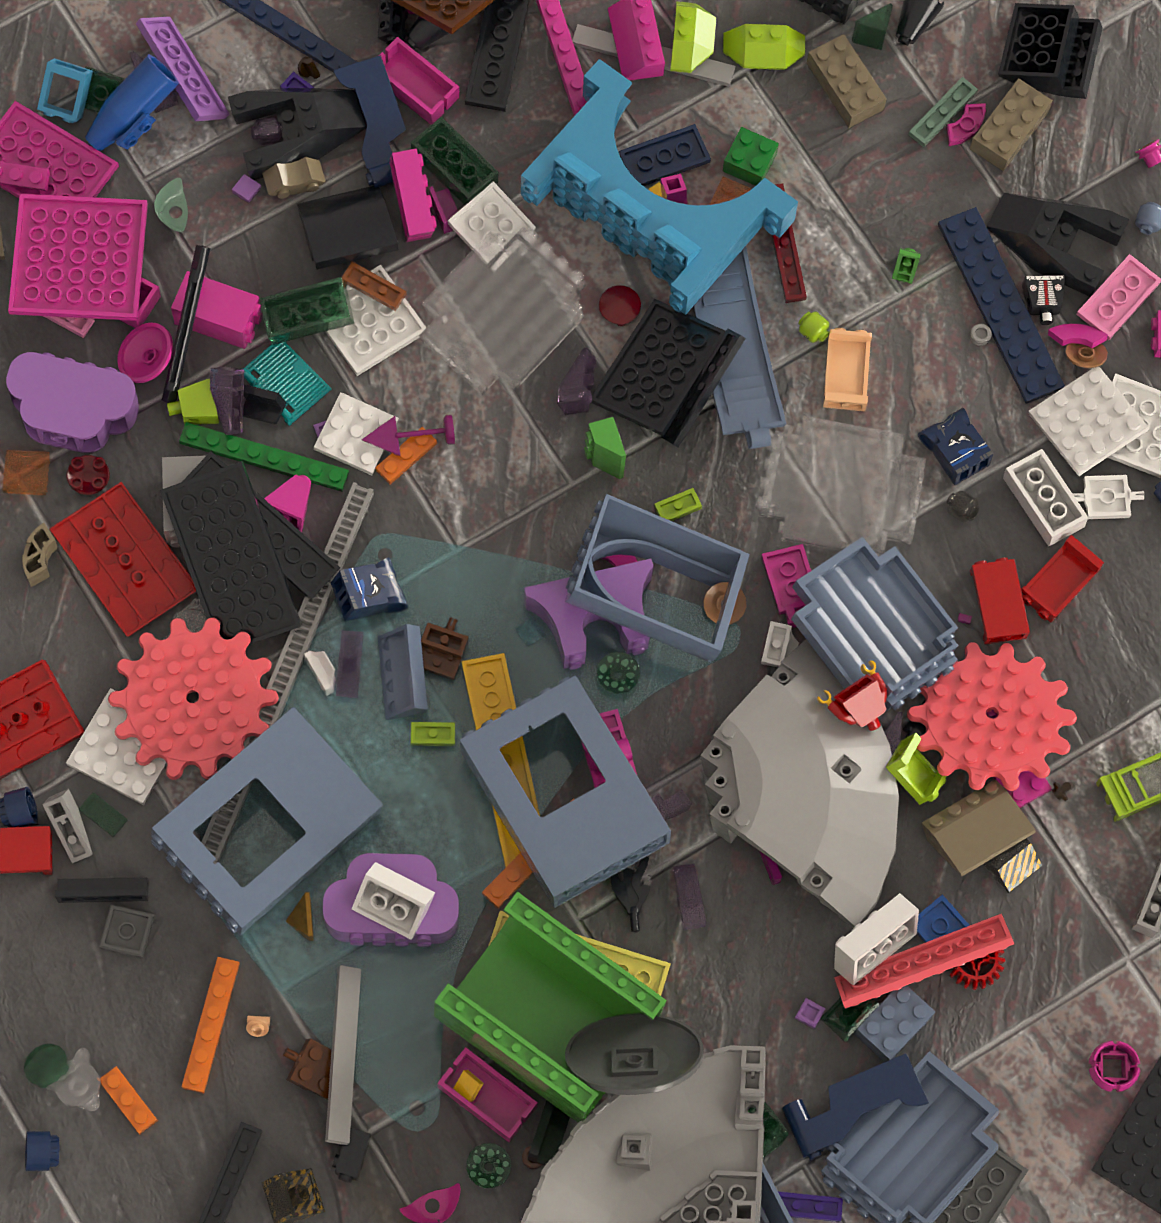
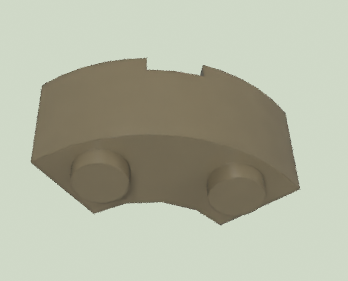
(294, 177)
(37, 553)

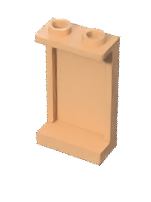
(847, 369)

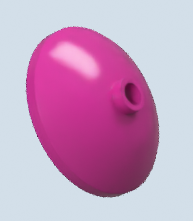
(145, 352)

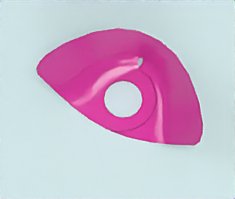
(447, 1200)

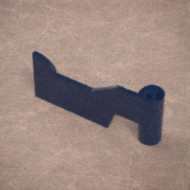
(380, 113)
(850, 1100)

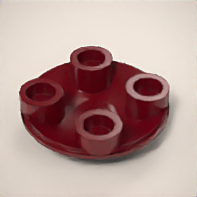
(620, 305)
(88, 474)

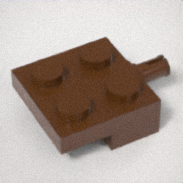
(443, 649)
(311, 1067)

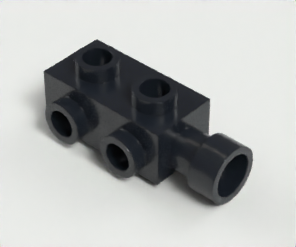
(391, 21)

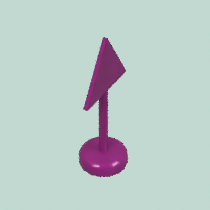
(387, 436)

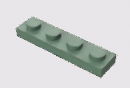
(943, 112)

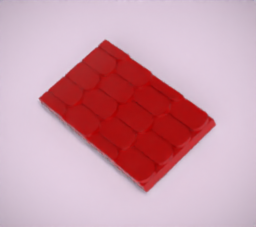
(123, 559)
(33, 717)

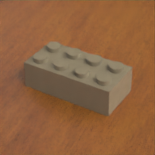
(846, 81)
(1011, 124)

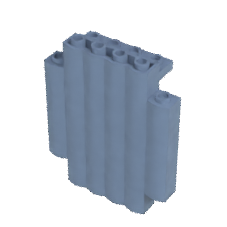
(876, 612)
(914, 1156)

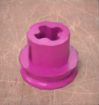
(1150, 153)

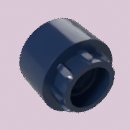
(18, 808)
(41, 1151)

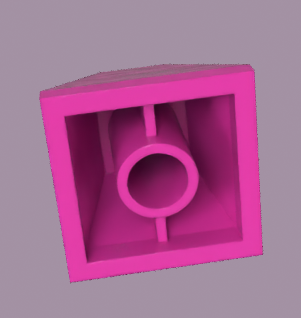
(292, 499)

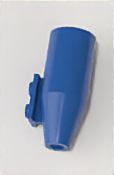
(128, 108)

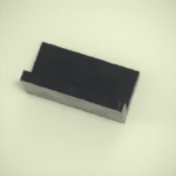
(262, 404)

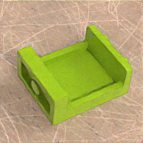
(915, 771)

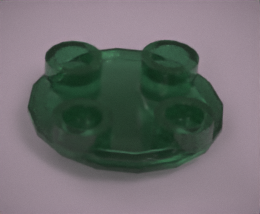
(46, 1065)

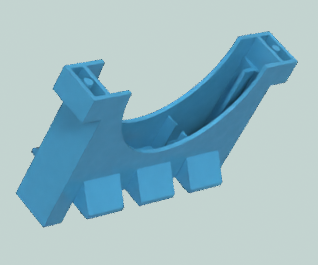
(683, 241)

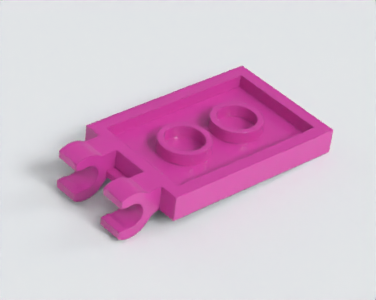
(783, 570)

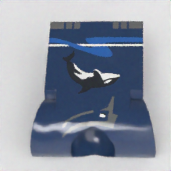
(957, 446)
(368, 590)

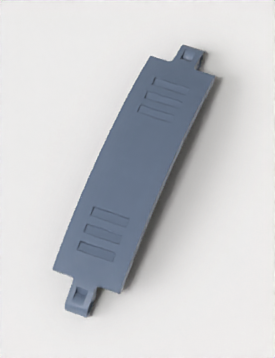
(747, 392)

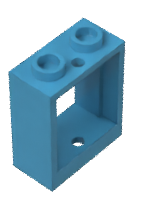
(72, 71)

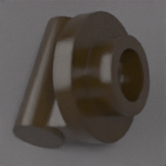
(307, 68)
(1059, 791)

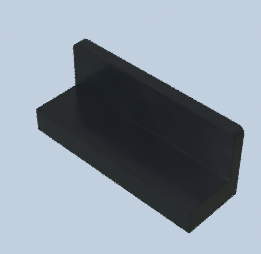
(548, 1134)

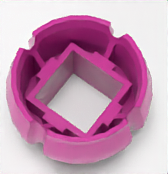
(1117, 1051)

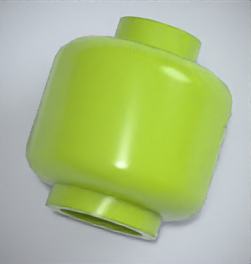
(814, 327)

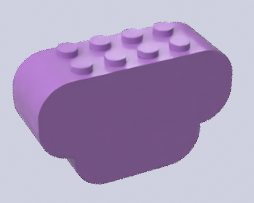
(71, 401)
(350, 926)

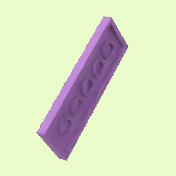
(176, 55)

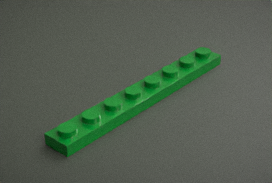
(263, 456)

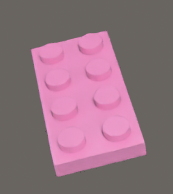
(1119, 296)

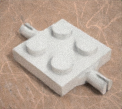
(1107, 496)

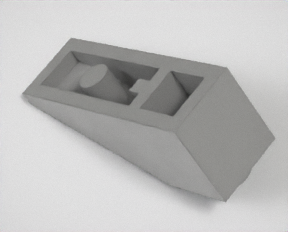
(68, 825)

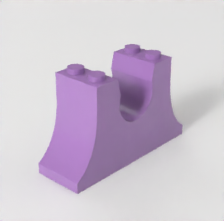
(567, 621)

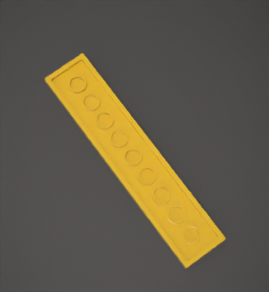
(489, 697)

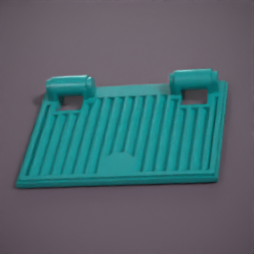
(290, 376)

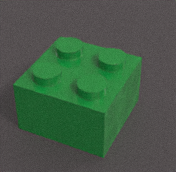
(750, 156)

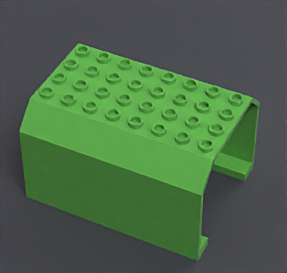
(534, 995)

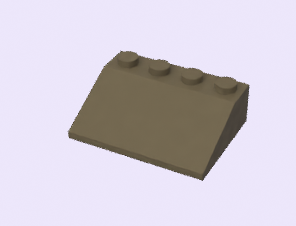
(977, 828)

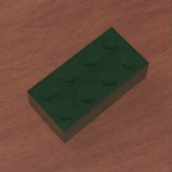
(454, 161)
(307, 310)

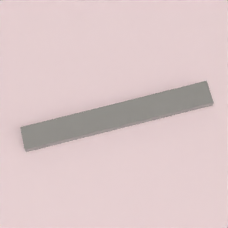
(604, 43)
(343, 1055)

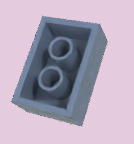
(894, 1023)

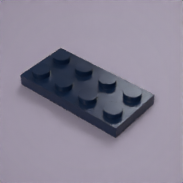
(666, 155)

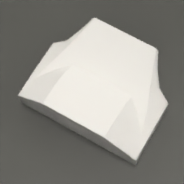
(778, 644)
(322, 670)

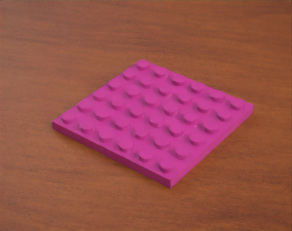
(78, 257)

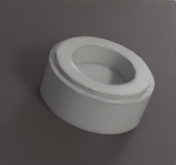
(980, 334)

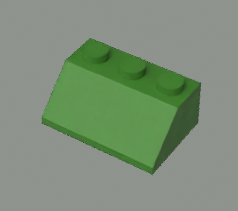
(605, 447)

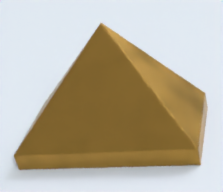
(301, 917)

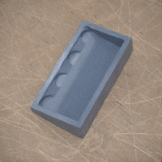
(402, 672)

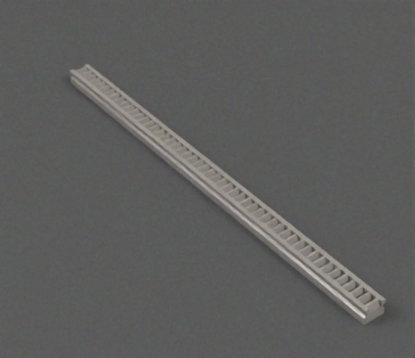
(292, 655)

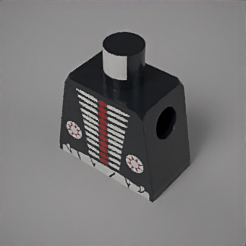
(1044, 296)

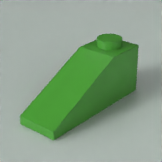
(906, 265)

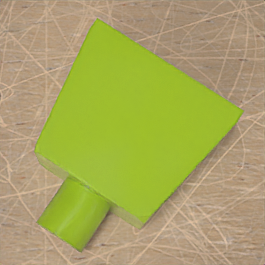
(195, 404)

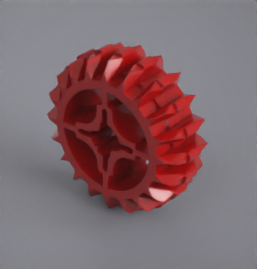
(973, 977)

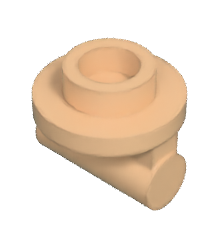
(258, 1025)

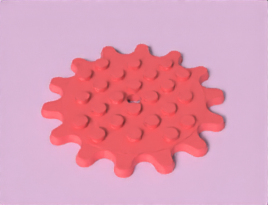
(200, 730)
(997, 746)

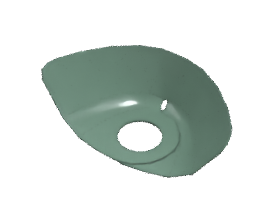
(168, 197)

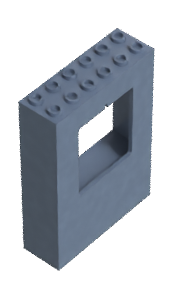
(306, 782)
(586, 836)

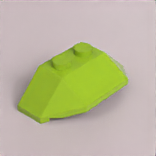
(691, 37)
(764, 46)

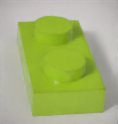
(678, 505)
(432, 734)

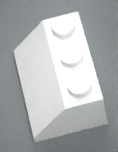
(393, 900)

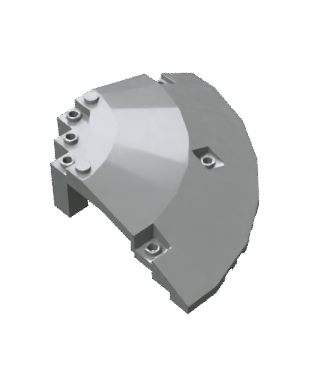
(785, 792)
(693, 1158)

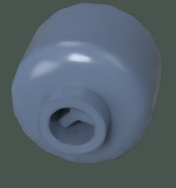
(1149, 218)

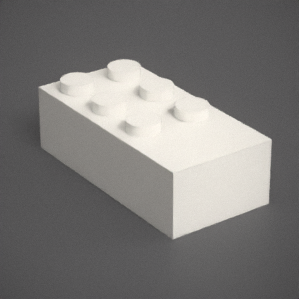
(1045, 497)
(876, 939)

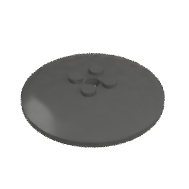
(634, 1054)

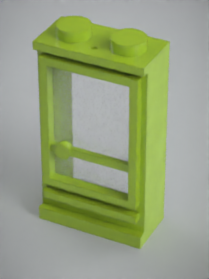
(1133, 787)

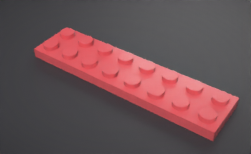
(927, 960)

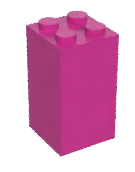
(222, 312)

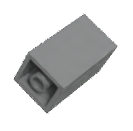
(174, 472)

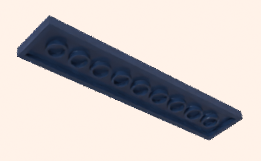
(1001, 305)

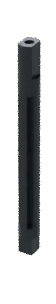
(186, 323)

